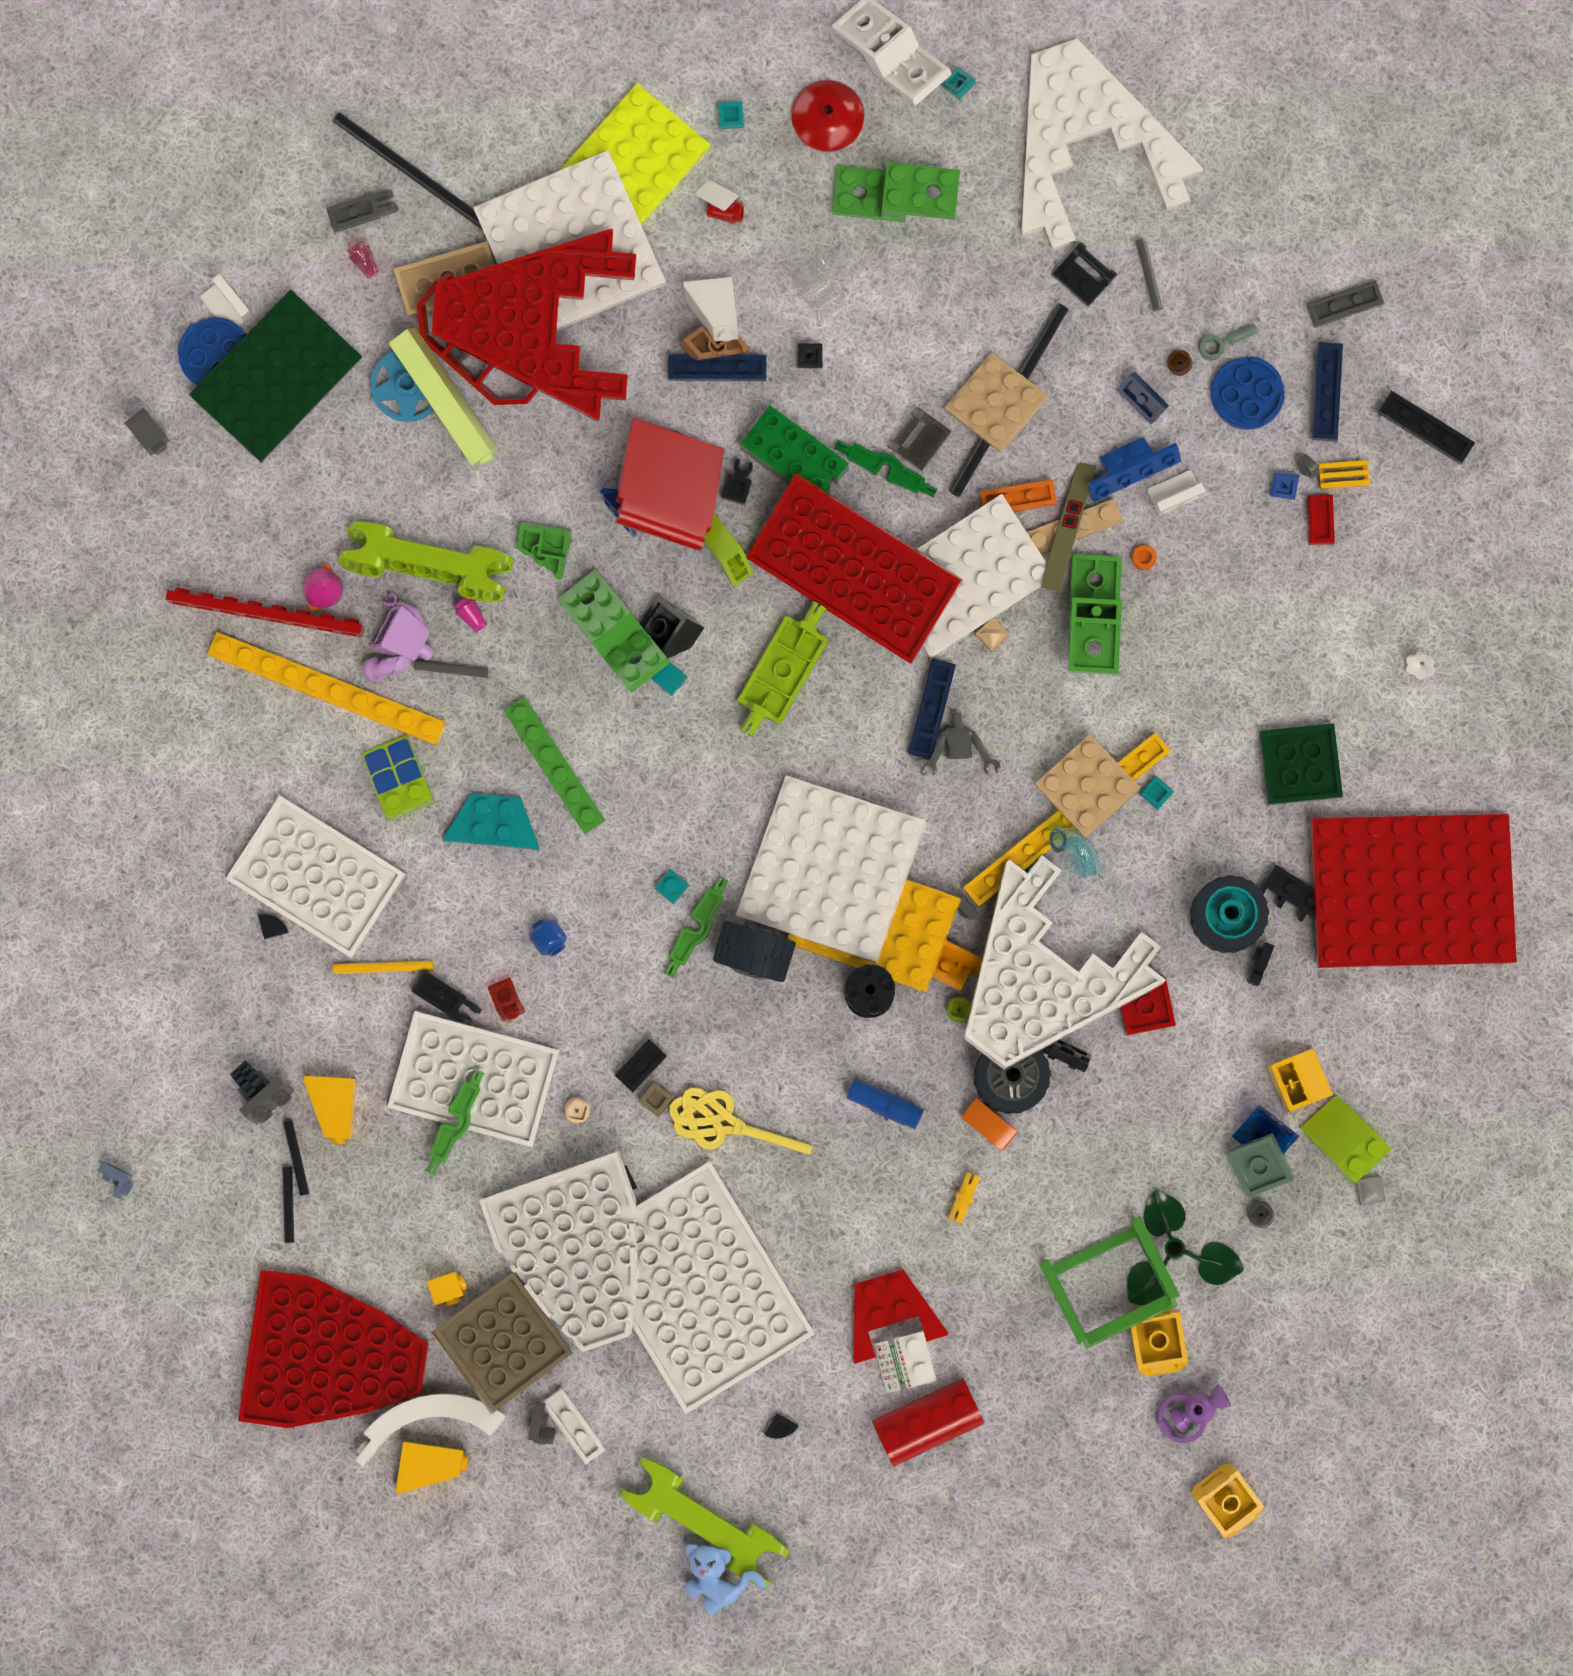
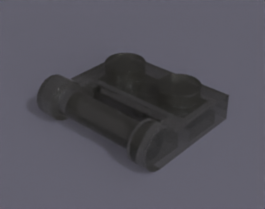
(925, 444)

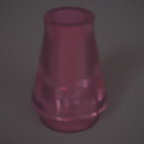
(363, 258)

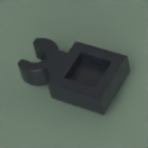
(737, 486)
(1262, 957)

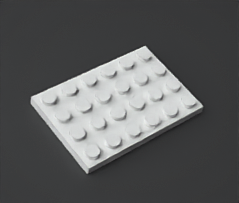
(996, 568)
(315, 876)
(445, 1054)

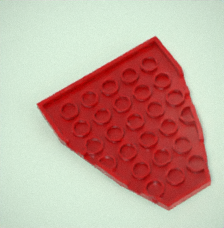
(324, 1355)

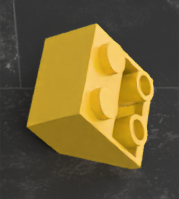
(1299, 1080)

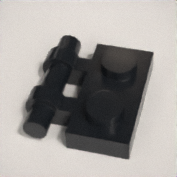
(1068, 1054)

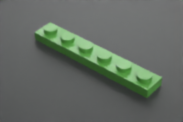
(554, 765)

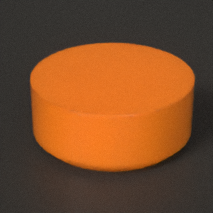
(1143, 557)

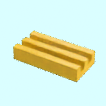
(1341, 465)

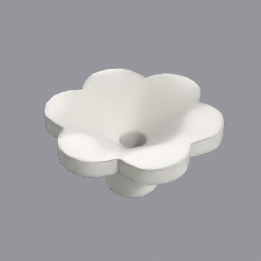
(1420, 665)

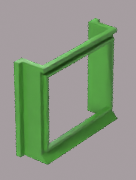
(1130, 1319)

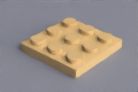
(996, 402)
(1087, 786)

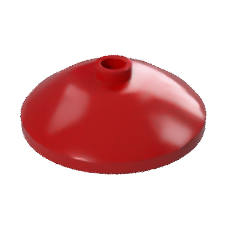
(823, 130)

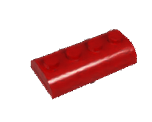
(928, 1422)

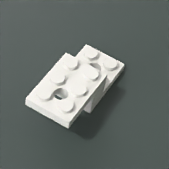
(891, 50)

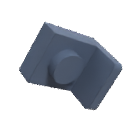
(113, 1174)

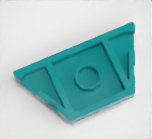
(493, 822)

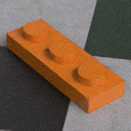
(1024, 496)

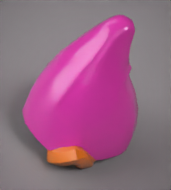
(322, 588)

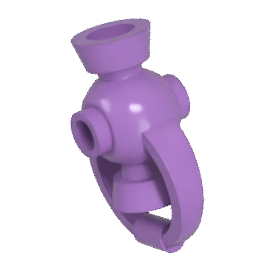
(1191, 1413)

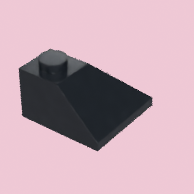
(670, 627)

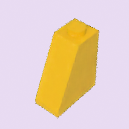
(334, 1105)
(428, 1464)

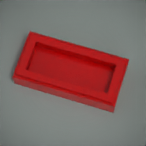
(1321, 520)

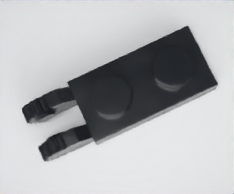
(443, 997)

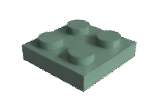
(1260, 1165)

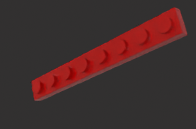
(254, 610)

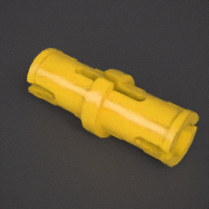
(964, 1197)

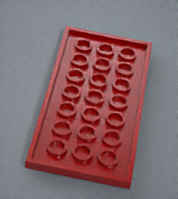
(854, 568)

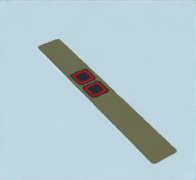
(1068, 527)

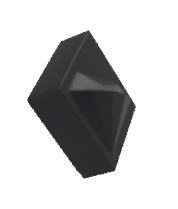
(809, 356)

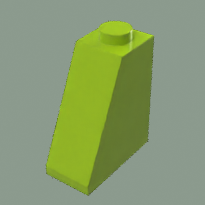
(727, 553)

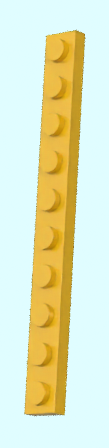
(326, 688)
(1038, 841)

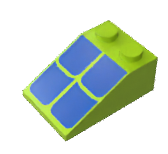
(398, 778)

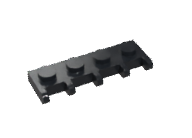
(1290, 890)

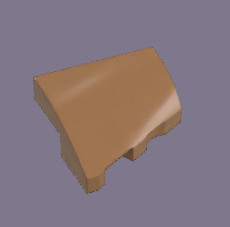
(702, 346)

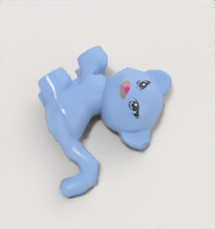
(708, 1565)

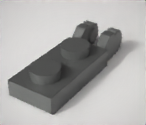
(360, 210)

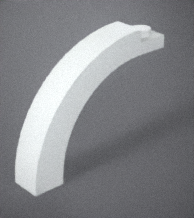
(435, 1405)

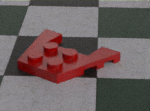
(887, 1302)

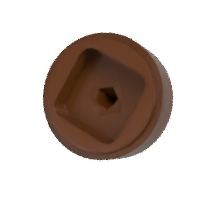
(1179, 362)

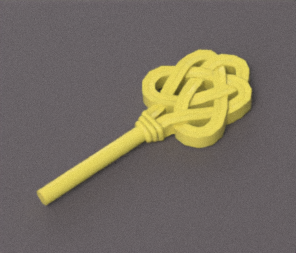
(739, 1127)

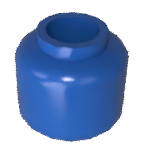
(548, 937)

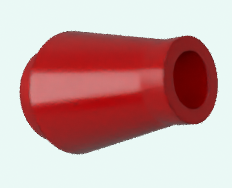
(732, 214)

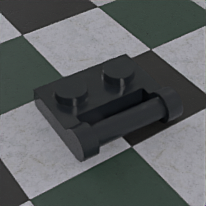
(1078, 280)

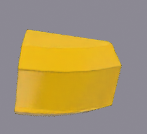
(1160, 1344)
(1227, 1500)

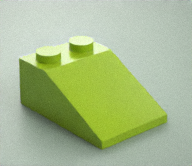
(1345, 1139)

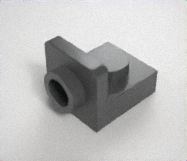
(538, 1431)

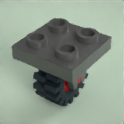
(260, 1092)

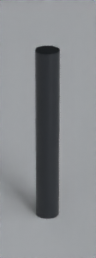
(296, 1158)
(288, 1205)

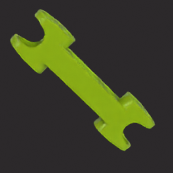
(466, 571)
(667, 1499)

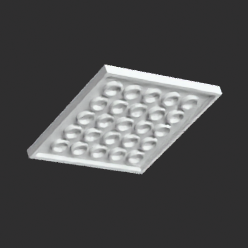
(570, 207)
(831, 868)

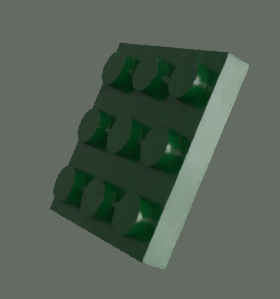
(1300, 764)

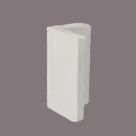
(225, 303)
(1175, 492)

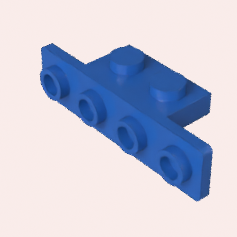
(1131, 465)

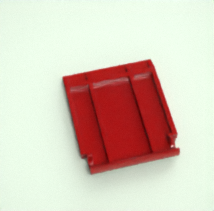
(668, 484)

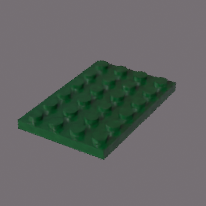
(275, 376)

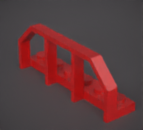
(445, 354)

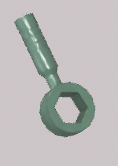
(1232, 338)

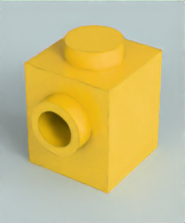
(447, 1289)

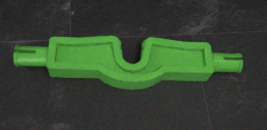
(690, 939)
(449, 1134)

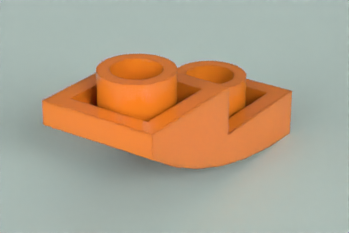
(989, 1124)

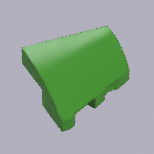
(545, 545)

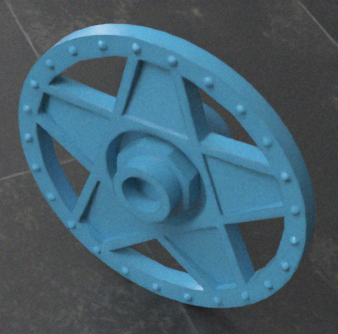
(399, 388)

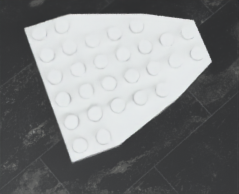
(573, 1247)

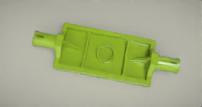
(783, 670)

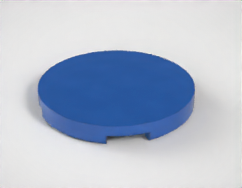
(206, 345)
(1247, 393)

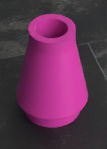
(470, 613)

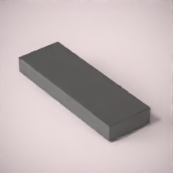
(1345, 303)

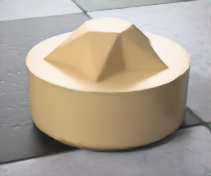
(576, 1110)

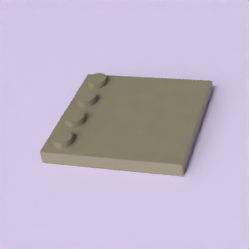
(502, 1342)

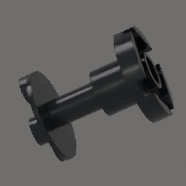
(866, 1004)

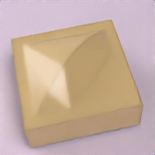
(992, 634)

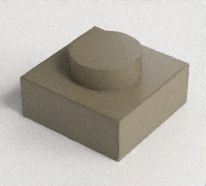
(656, 1099)

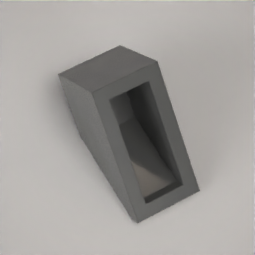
(147, 432)

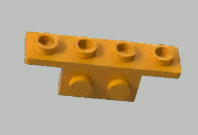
(955, 965)

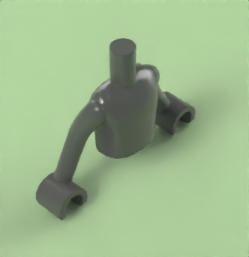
(958, 746)

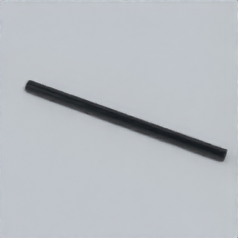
(407, 168)
(1026, 371)

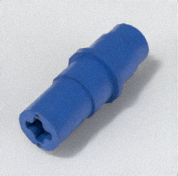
(885, 1103)

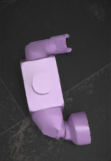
(401, 638)

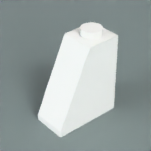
(714, 306)

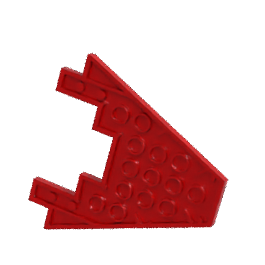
(511, 316)

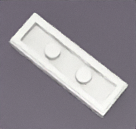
(573, 1426)

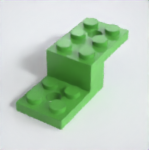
(896, 192)
(1095, 614)
(613, 630)

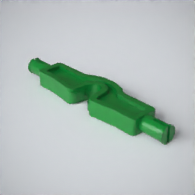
(874, 462)

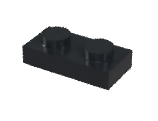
(640, 1066)

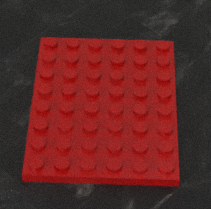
(1413, 891)

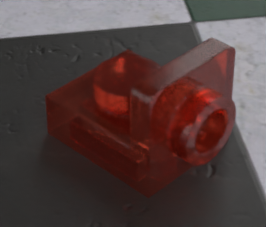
(506, 999)

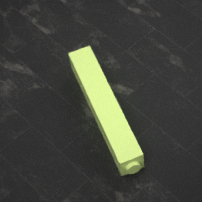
(444, 397)

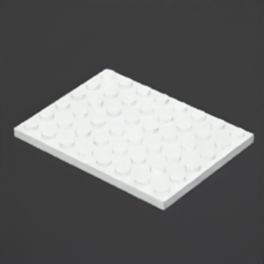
(708, 1291)

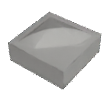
(1371, 1191)

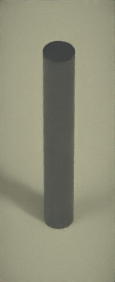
(1149, 274)
(451, 668)

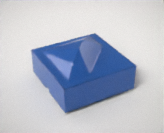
(1284, 485)

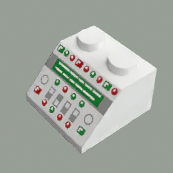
(905, 1362)

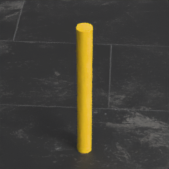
(383, 967)

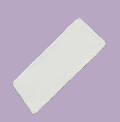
(716, 195)

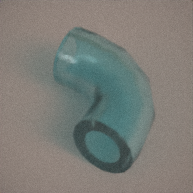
(1080, 850)

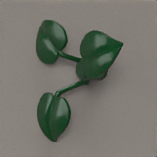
(1161, 1216)

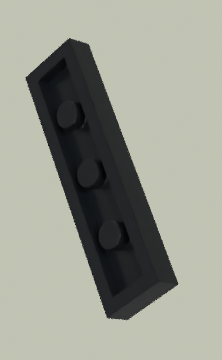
(1426, 427)

